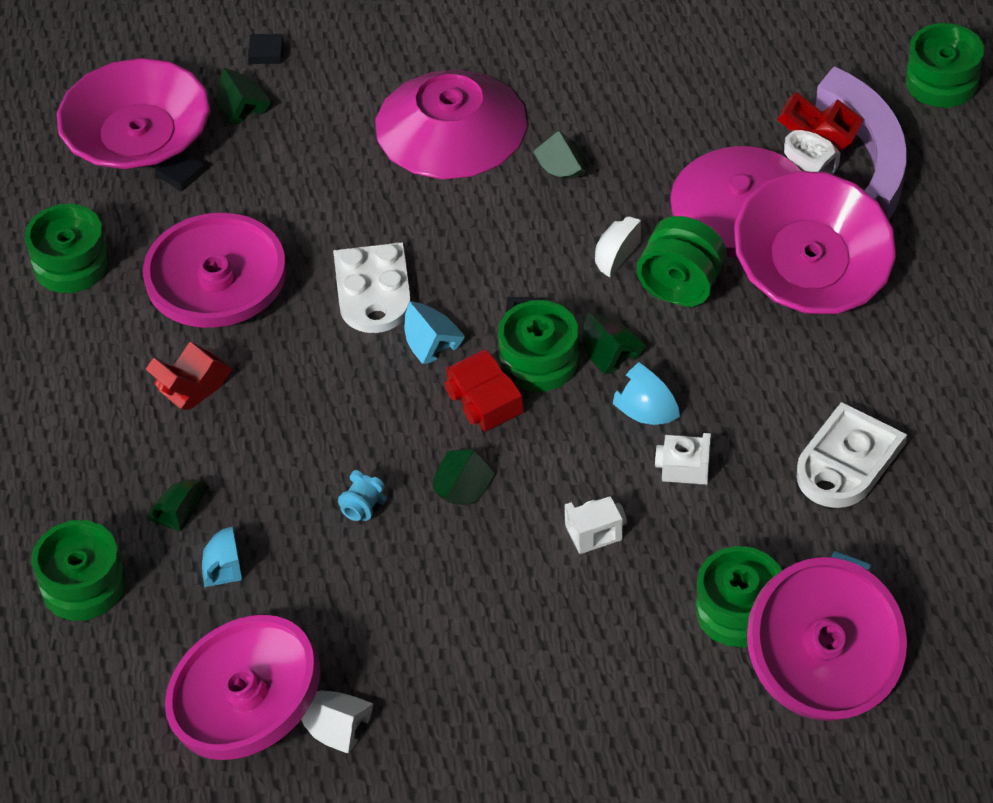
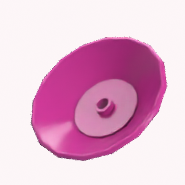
(133, 113)
(451, 124)
(820, 216)

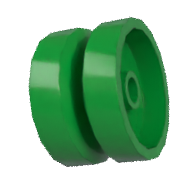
(944, 65)
(67, 248)
(681, 261)
(538, 345)
(78, 570)
(728, 590)

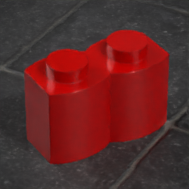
(484, 390)

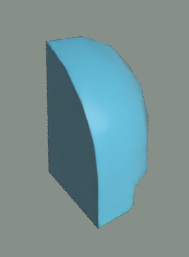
(429, 332)
(646, 398)
(221, 559)

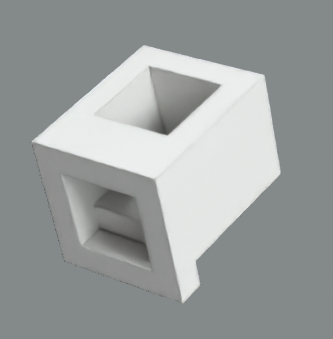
(684, 459)
(595, 523)

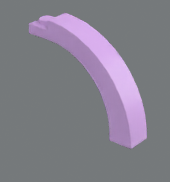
(878, 132)

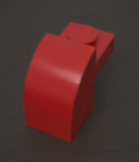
(835, 123)
(191, 378)

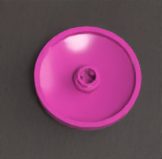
(720, 181)
(214, 270)
(827, 639)
(242, 687)

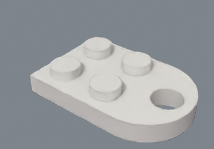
(370, 282)
(851, 454)

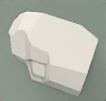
(811, 152)

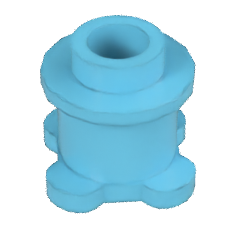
(361, 496)

